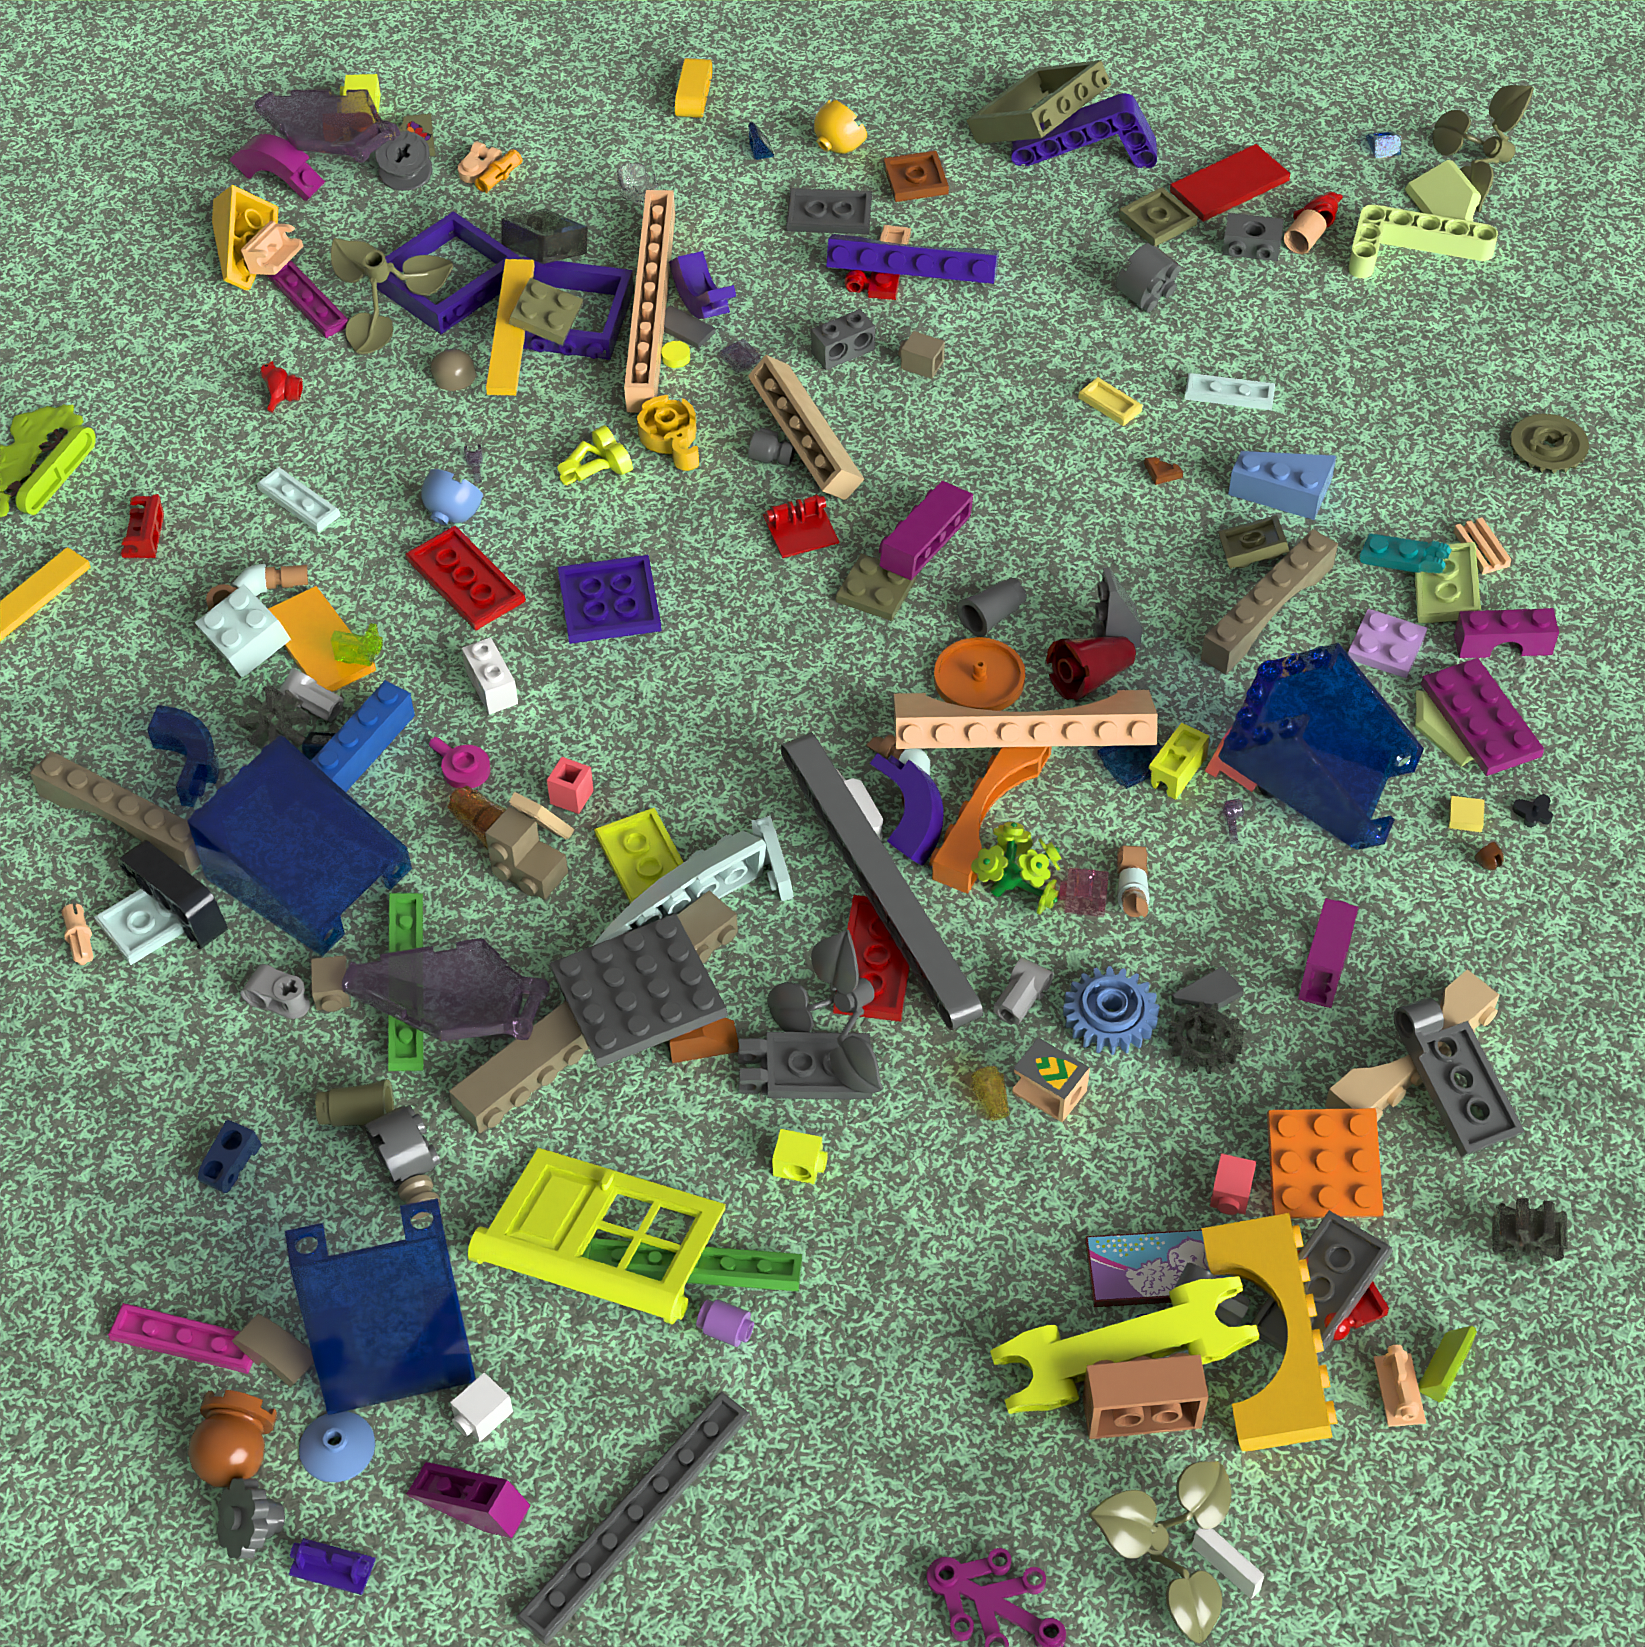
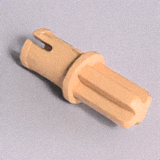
(77, 934)

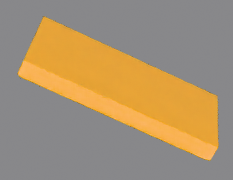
(310, 625)

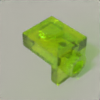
(357, 648)

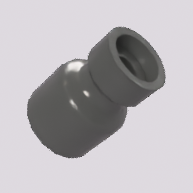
(766, 448)

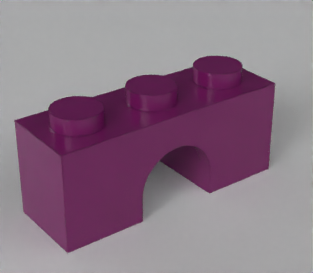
(1482, 631)

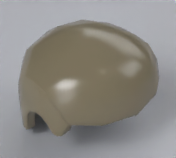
(453, 369)

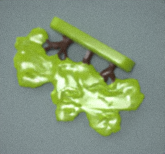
(19, 458)

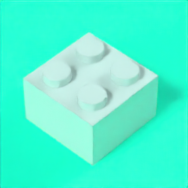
(243, 630)

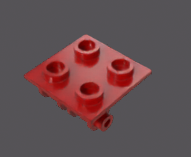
(800, 526)

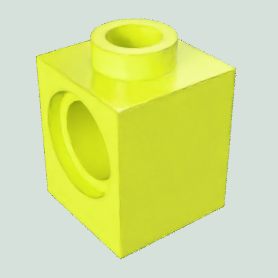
(798, 1156)

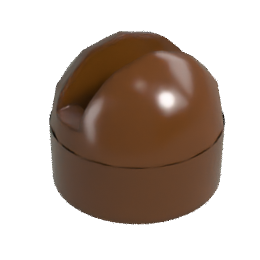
(1490, 856)

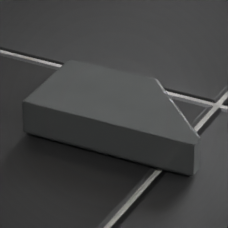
(1212, 988)

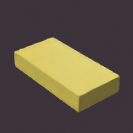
(1110, 401)

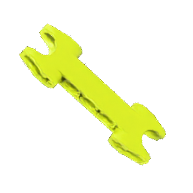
(1185, 1326)

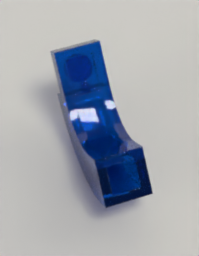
(186, 734)

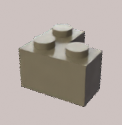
(521, 857)

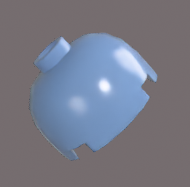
(448, 498)

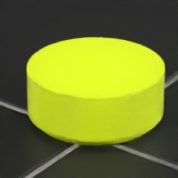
(675, 354)

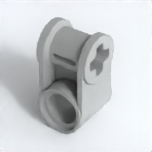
(276, 992)

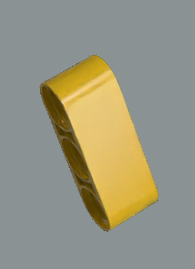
(693, 87)

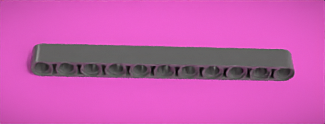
(882, 882)

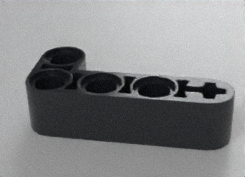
(175, 891)

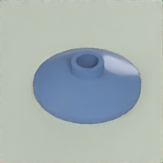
(337, 1461)

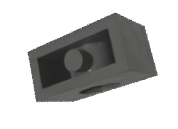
(1253, 236)

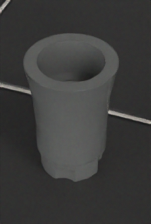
(991, 606)

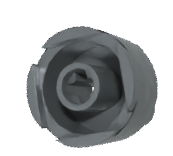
(1148, 277)
(400, 1144)

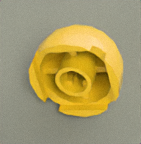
(837, 129)

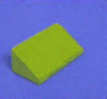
(1446, 1362)

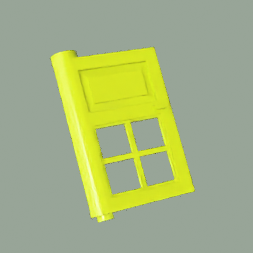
(560, 1208)

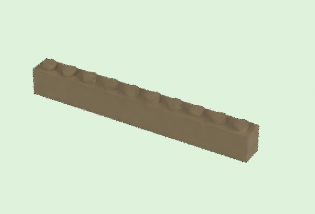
(556, 1039)

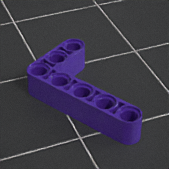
(1091, 124)

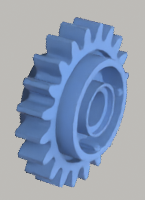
(1129, 1023)

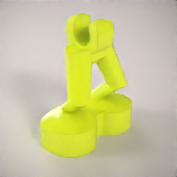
(605, 445)

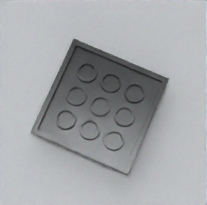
(638, 990)

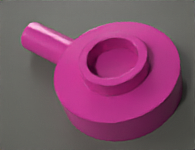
(462, 764)

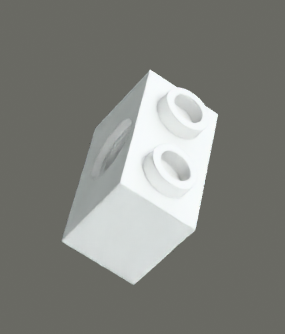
(490, 675)

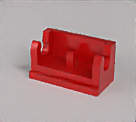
(143, 528)

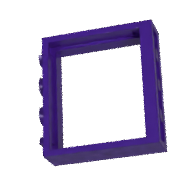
(588, 279)
(468, 298)

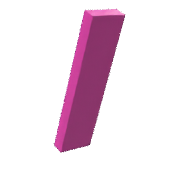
(179, 1337)

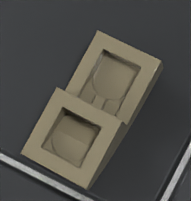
(275, 1347)

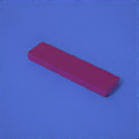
(309, 300)

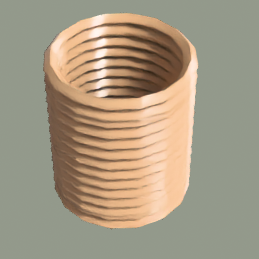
(1308, 226)

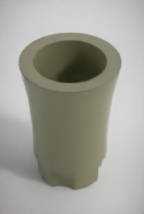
(354, 1104)

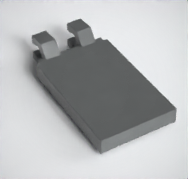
(794, 1066)

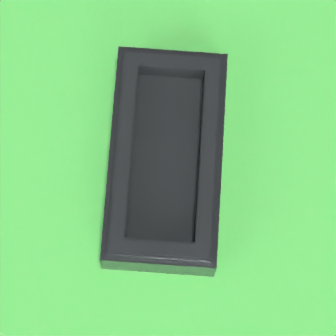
(687, 327)

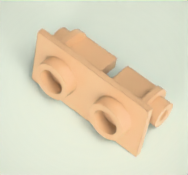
(1399, 1388)

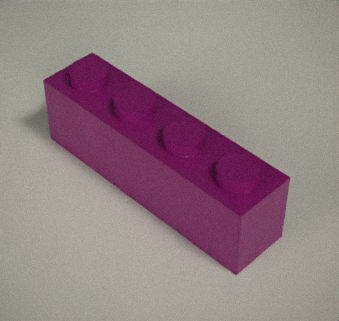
(925, 530)

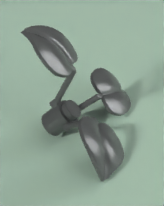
(836, 964)

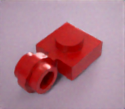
(878, 286)

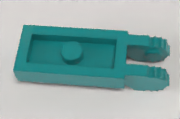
(1404, 554)

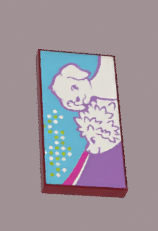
(1141, 1265)

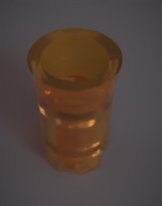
(474, 811)

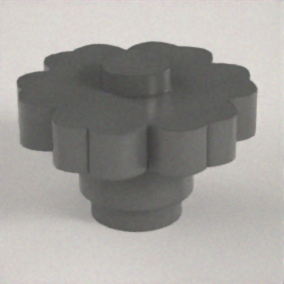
(247, 1518)

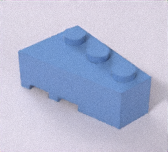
(1283, 480)

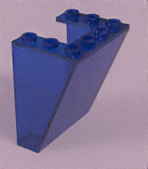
(1322, 742)
(294, 845)
(383, 1315)

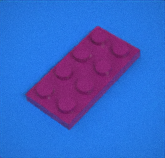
(1482, 716)

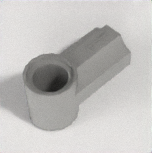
(314, 697)
(1024, 987)

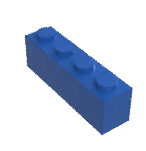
(365, 735)

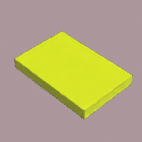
(638, 851)

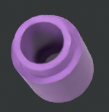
(725, 1322)

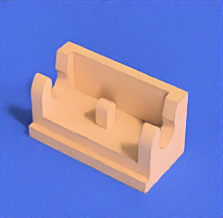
(271, 249)

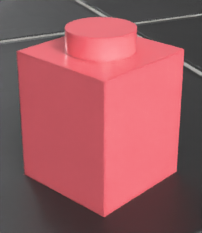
(570, 785)
(1232, 1184)

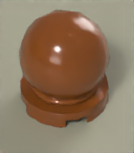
(230, 1437)

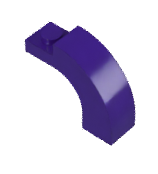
(697, 287)
(923, 812)

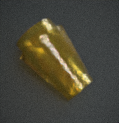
(991, 1091)

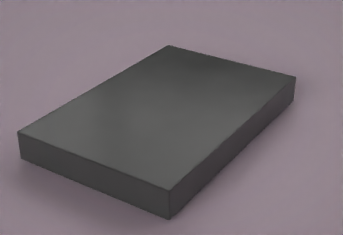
(829, 211)

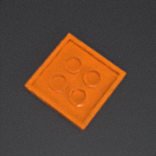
(1325, 1163)

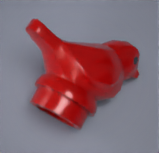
(1323, 204)
(280, 385)

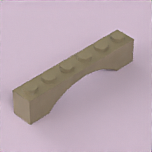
(1243, 623)
(82, 789)

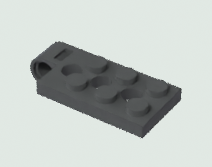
(1420, 1032)

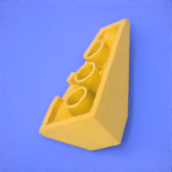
(235, 221)

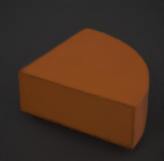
(1162, 471)

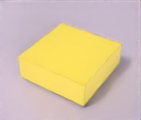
(1466, 813)

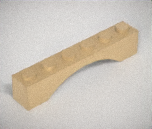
(1386, 1084)

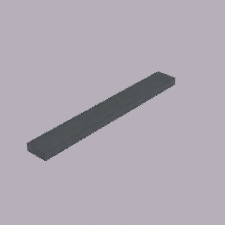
(632, 1518)

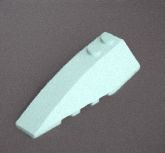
(719, 869)

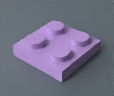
(1387, 643)

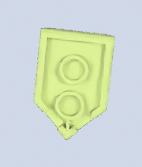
(1444, 192)
(1437, 730)

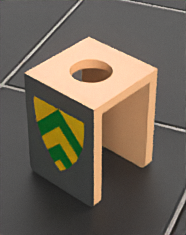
(1050, 1079)

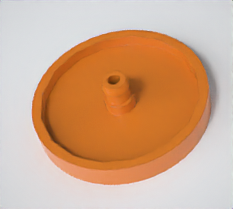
(979, 674)

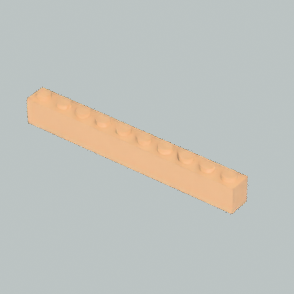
(650, 299)

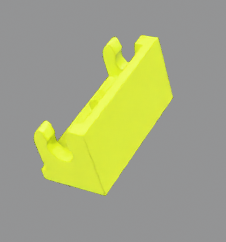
(1179, 759)

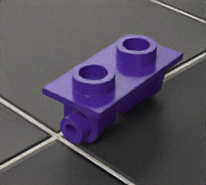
(331, 1566)

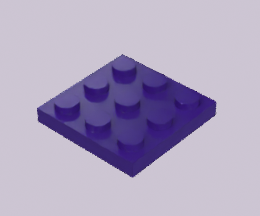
(609, 599)

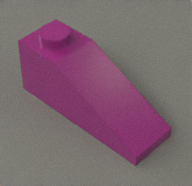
(471, 1497)

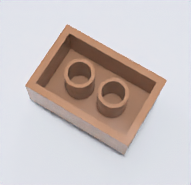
(1144, 1396)

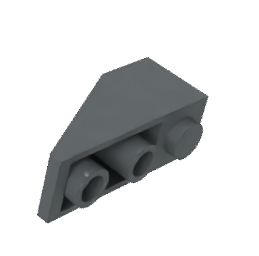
(1116, 611)

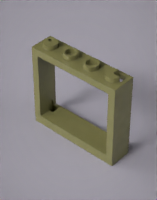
(1008, 114)

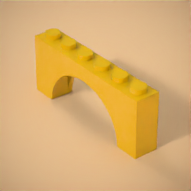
(1294, 1402)

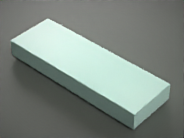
(1230, 391)
(298, 499)

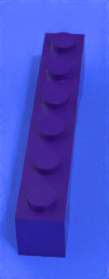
(912, 260)

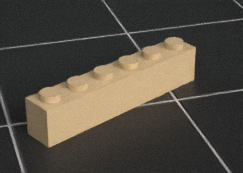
(806, 428)

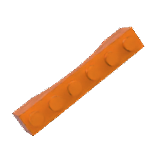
(961, 841)

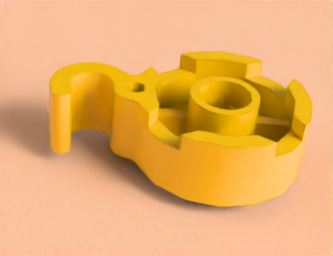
(669, 429)

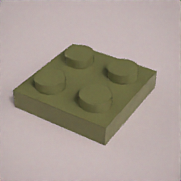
(1158, 217)
(546, 311)
(1253, 542)
(874, 588)

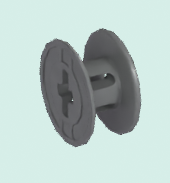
(404, 162)

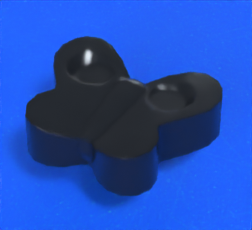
(1534, 811)

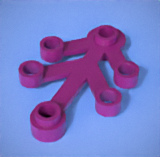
(991, 1599)

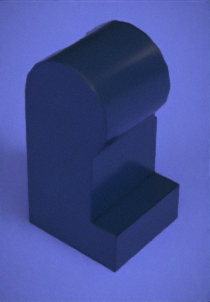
(228, 1156)

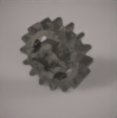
(1205, 1037)

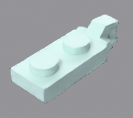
(779, 876)

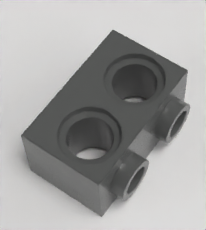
(843, 339)

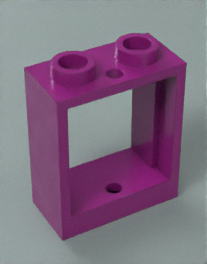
(1328, 952)

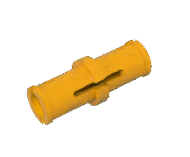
(498, 171)

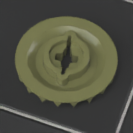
(1569, 439)

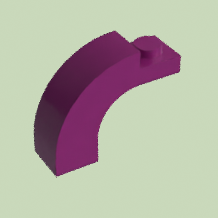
(281, 158)

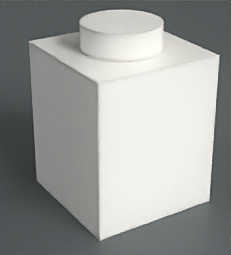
(480, 1408)

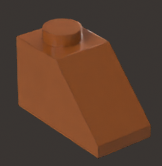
(704, 1042)

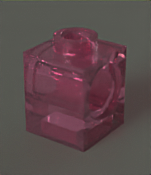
(1085, 892)

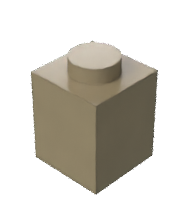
(922, 354)
(327, 983)

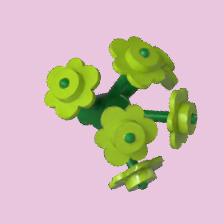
(1030, 866)

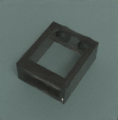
(541, 235)

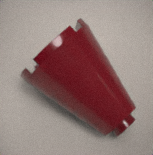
(1087, 663)

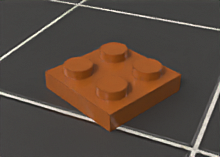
(915, 176)

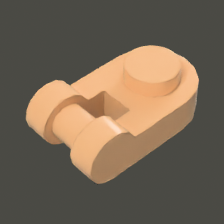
(472, 167)

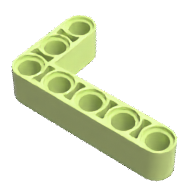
(1419, 232)

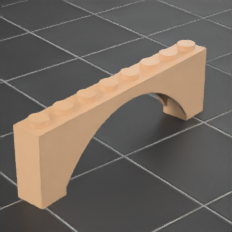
(1117, 720)

